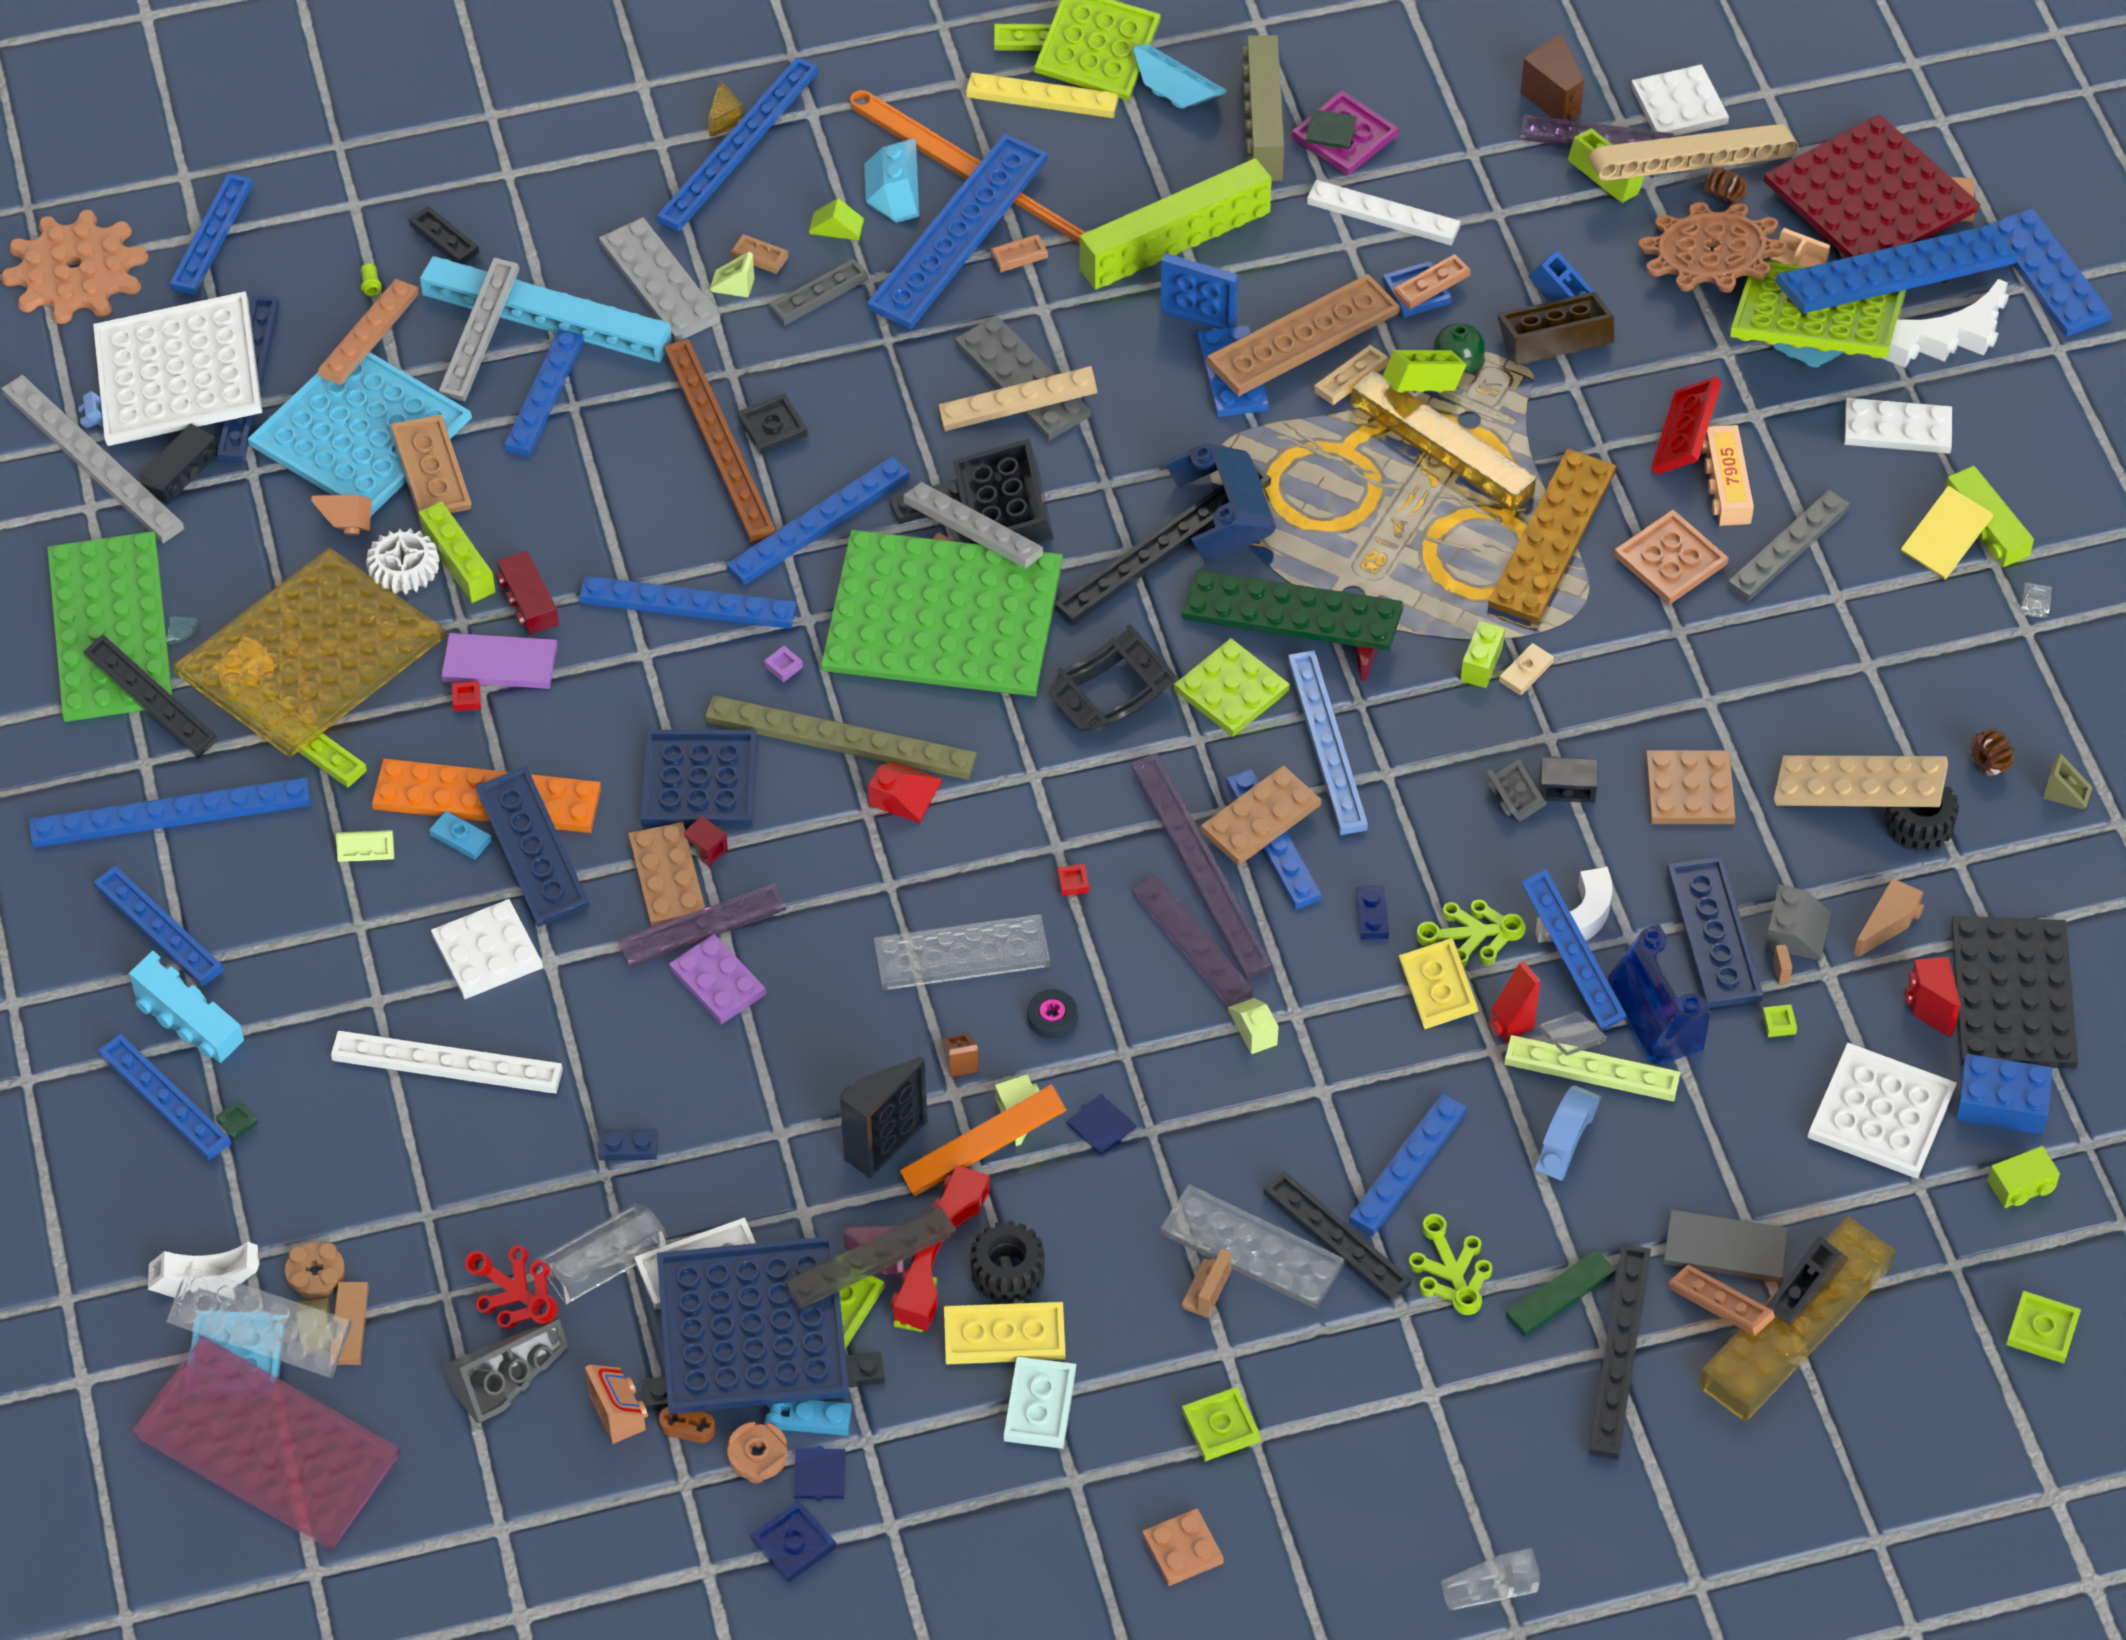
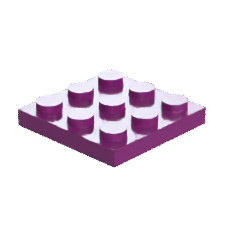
(1370, 137)

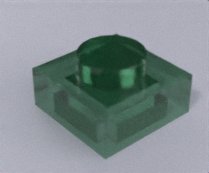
(236, 1119)

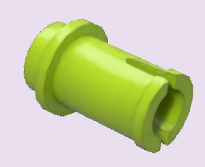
(371, 285)

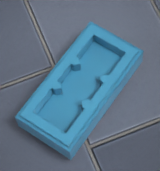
(460, 835)

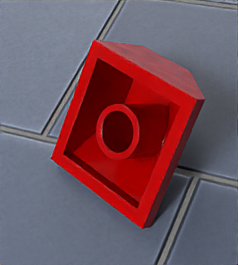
(902, 790)

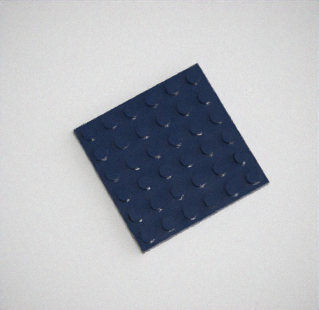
(738, 1332)

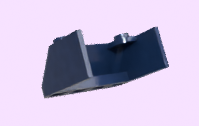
(1247, 514)

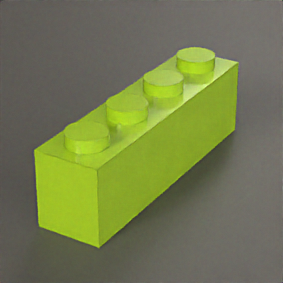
(2004, 534)
(457, 552)

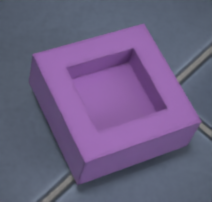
(783, 663)

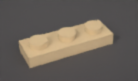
(1341, 381)

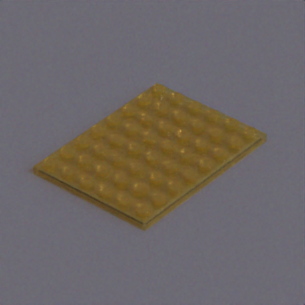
(309, 652)

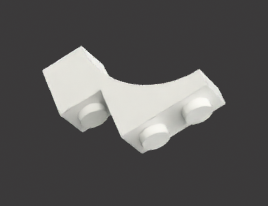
(168, 1268)

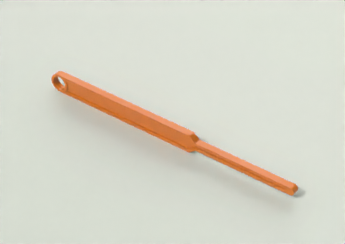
(946, 153)

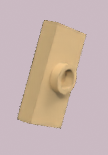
(1526, 669)

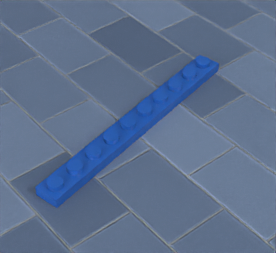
(737, 144)
(169, 812)

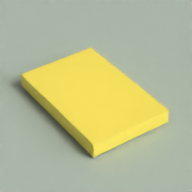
(1947, 532)
(1438, 983)

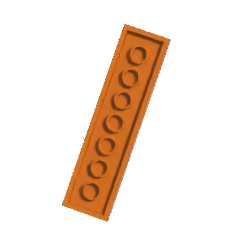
(442, 788)

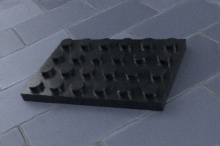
(2014, 990)

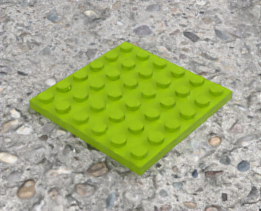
(1853, 327)

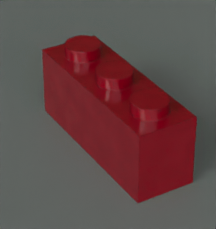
(527, 593)

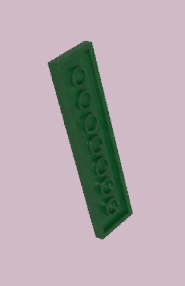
(1292, 610)

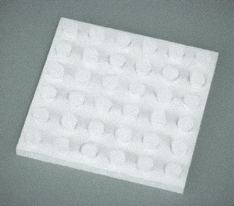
(177, 368)

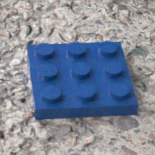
(1198, 292)

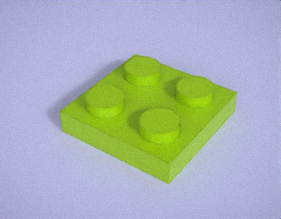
(2043, 1327)
(1221, 1424)

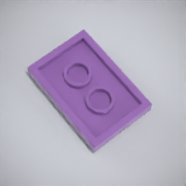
(717, 979)

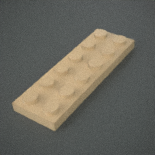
(1861, 781)

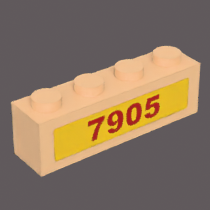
(1727, 476)

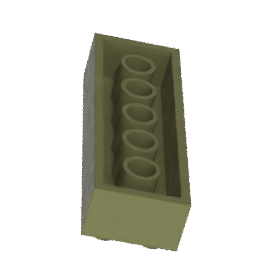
(1263, 103)

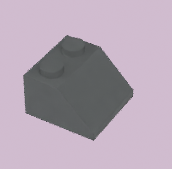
(1798, 923)

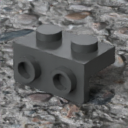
(1517, 789)

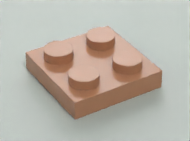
(1182, 1547)

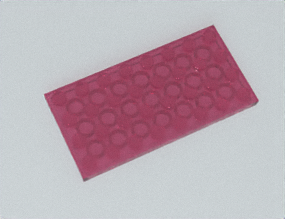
(266, 1442)

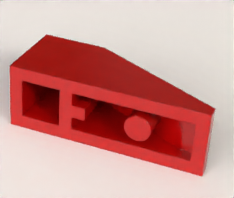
(1516, 1005)

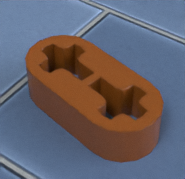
(687, 1426)

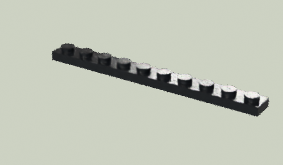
(1145, 555)

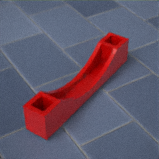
(918, 1298)

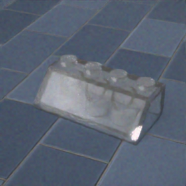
(603, 1251)

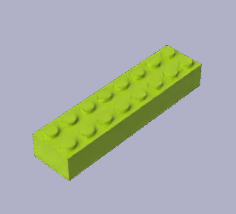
(1175, 223)

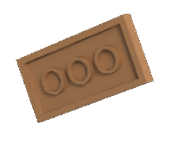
(430, 464)
(1261, 815)
(666, 873)

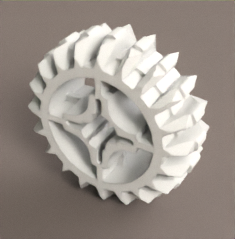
(419, 560)

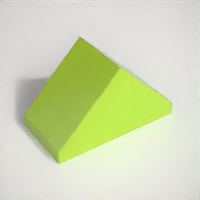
(837, 221)

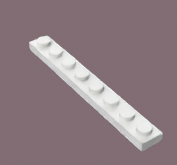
(447, 1062)

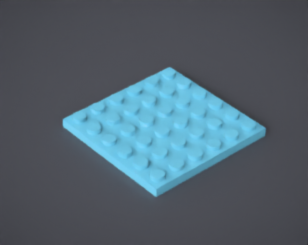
(343, 432)

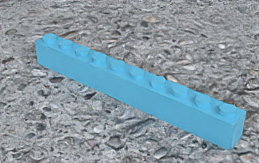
(552, 310)

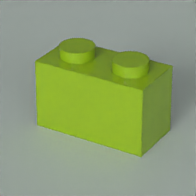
(1482, 654)
(2023, 1177)

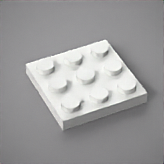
(1680, 101)
(486, 949)

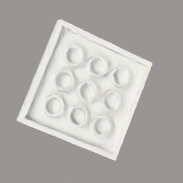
(1882, 1110)

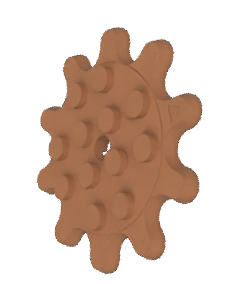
(1737, 242)
(101, 270)

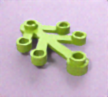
(1474, 930)
(1451, 1269)

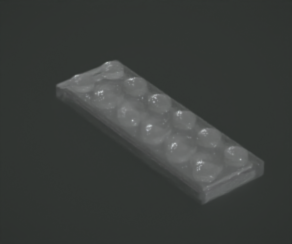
(961, 952)
(1256, 1246)
(259, 1321)

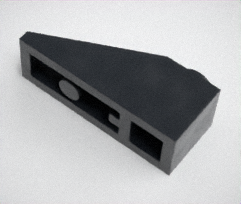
(1807, 1280)

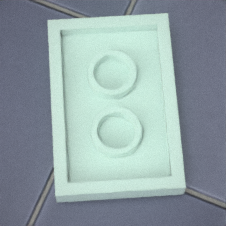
(1040, 1402)

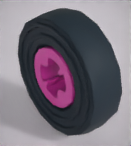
(1053, 1001)

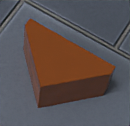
(961, 1054)

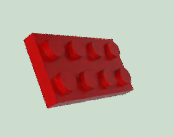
(1686, 425)

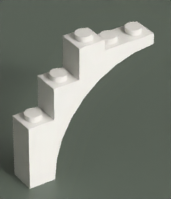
(1937, 337)

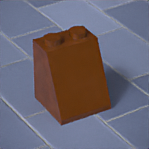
(1553, 80)

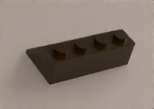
(1557, 328)

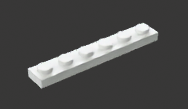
(1383, 212)

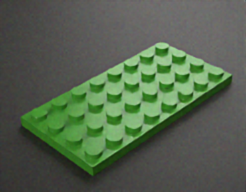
(111, 591)

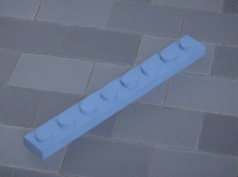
(1327, 743)

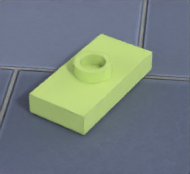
(365, 845)

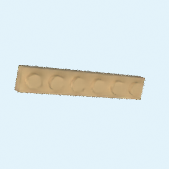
(1018, 398)

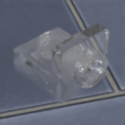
(2036, 600)

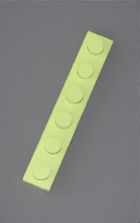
(1593, 1068)

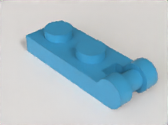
(811, 1417)

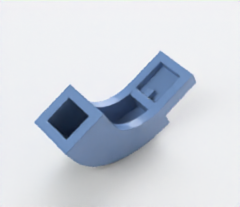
(1565, 1130)

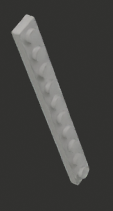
(92, 459)

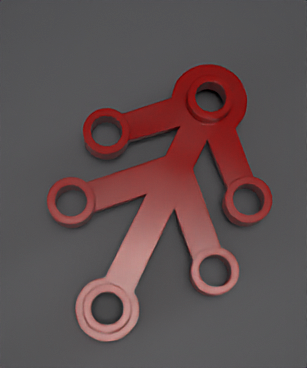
(516, 1289)

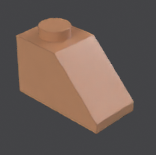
(345, 512)

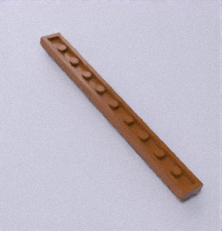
(719, 440)

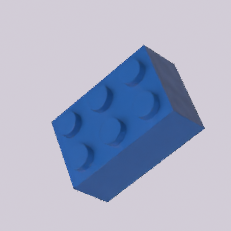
(2004, 1094)

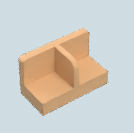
(1802, 250)

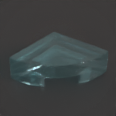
(181, 629)

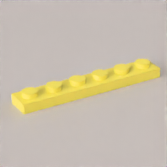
(1042, 95)

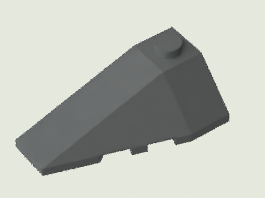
(497, 1373)

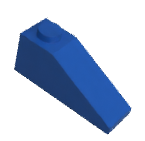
(1558, 278)

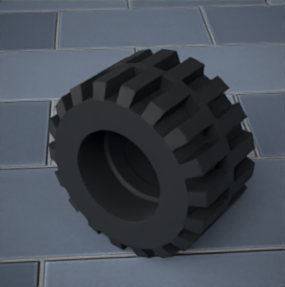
(1924, 831)
(1007, 1282)

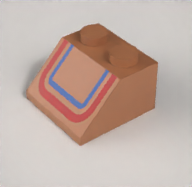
(615, 1402)

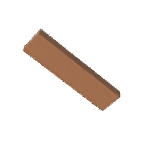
(1721, 1300)

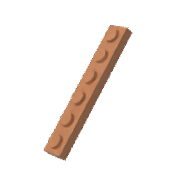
(368, 332)

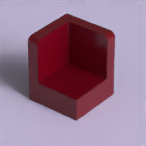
(708, 838)

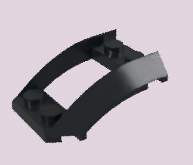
(1137, 654)

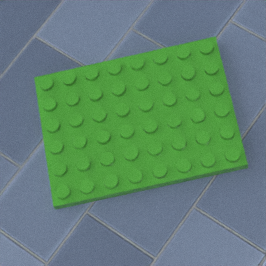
(941, 614)

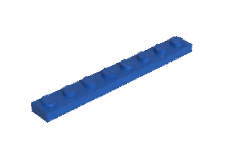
(817, 521)
(688, 602)

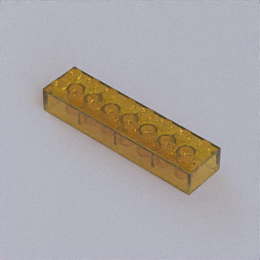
(1755, 1366)

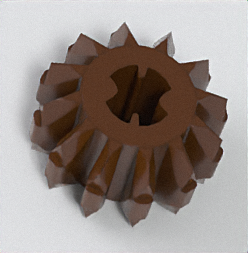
(1726, 185)
(1992, 752)

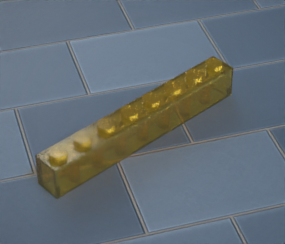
(1444, 441)

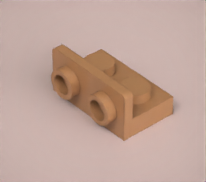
(1208, 1284)

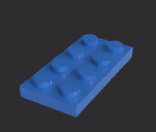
(1224, 399)

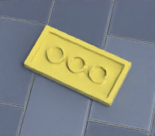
(1004, 1332)

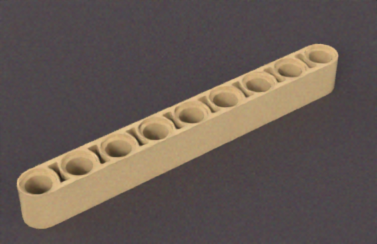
(1693, 152)

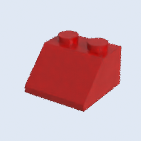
(1933, 994)

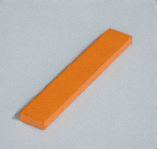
(983, 1140)

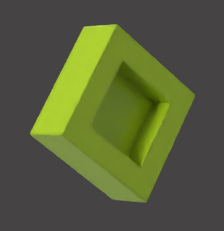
(1779, 1020)

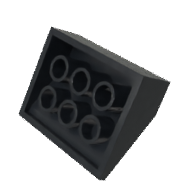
(1007, 489)
(883, 1114)

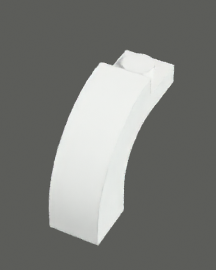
(1592, 913)

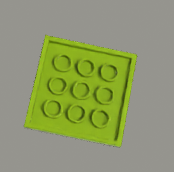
(1095, 44)

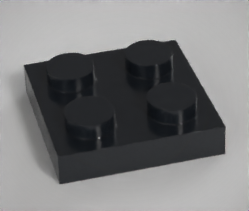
(772, 423)

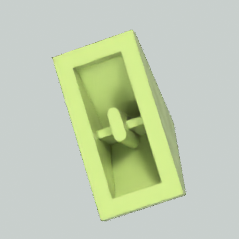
(735, 277)

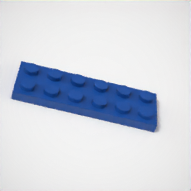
(2052, 273)

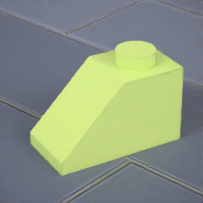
(1255, 1024)
(1012, 1092)

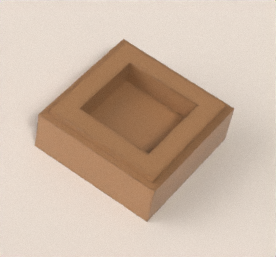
(1782, 964)

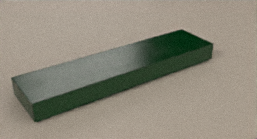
(1560, 1293)

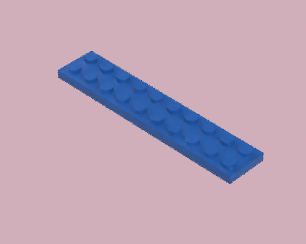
(957, 231)
(1896, 269)

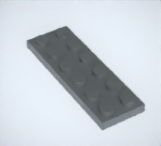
(1011, 362)

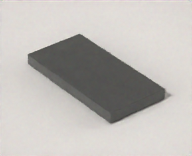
(1726, 1246)

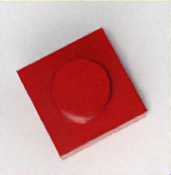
(466, 696)
(1073, 880)

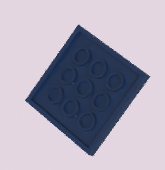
(699, 776)

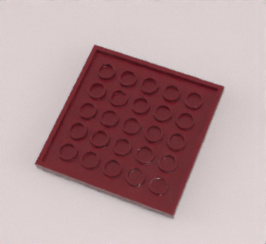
(1871, 190)

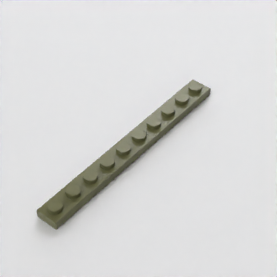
(841, 737)

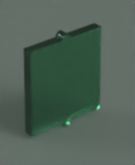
(1331, 129)

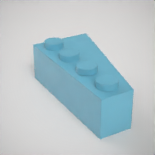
(184, 1009)

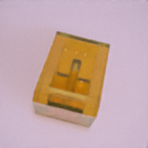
(725, 111)

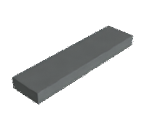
(818, 292)

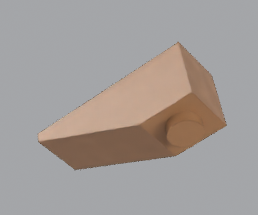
(1891, 916)

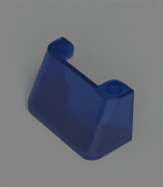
(1660, 1021)

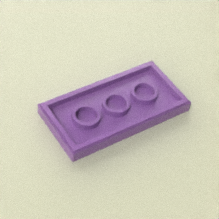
(499, 660)

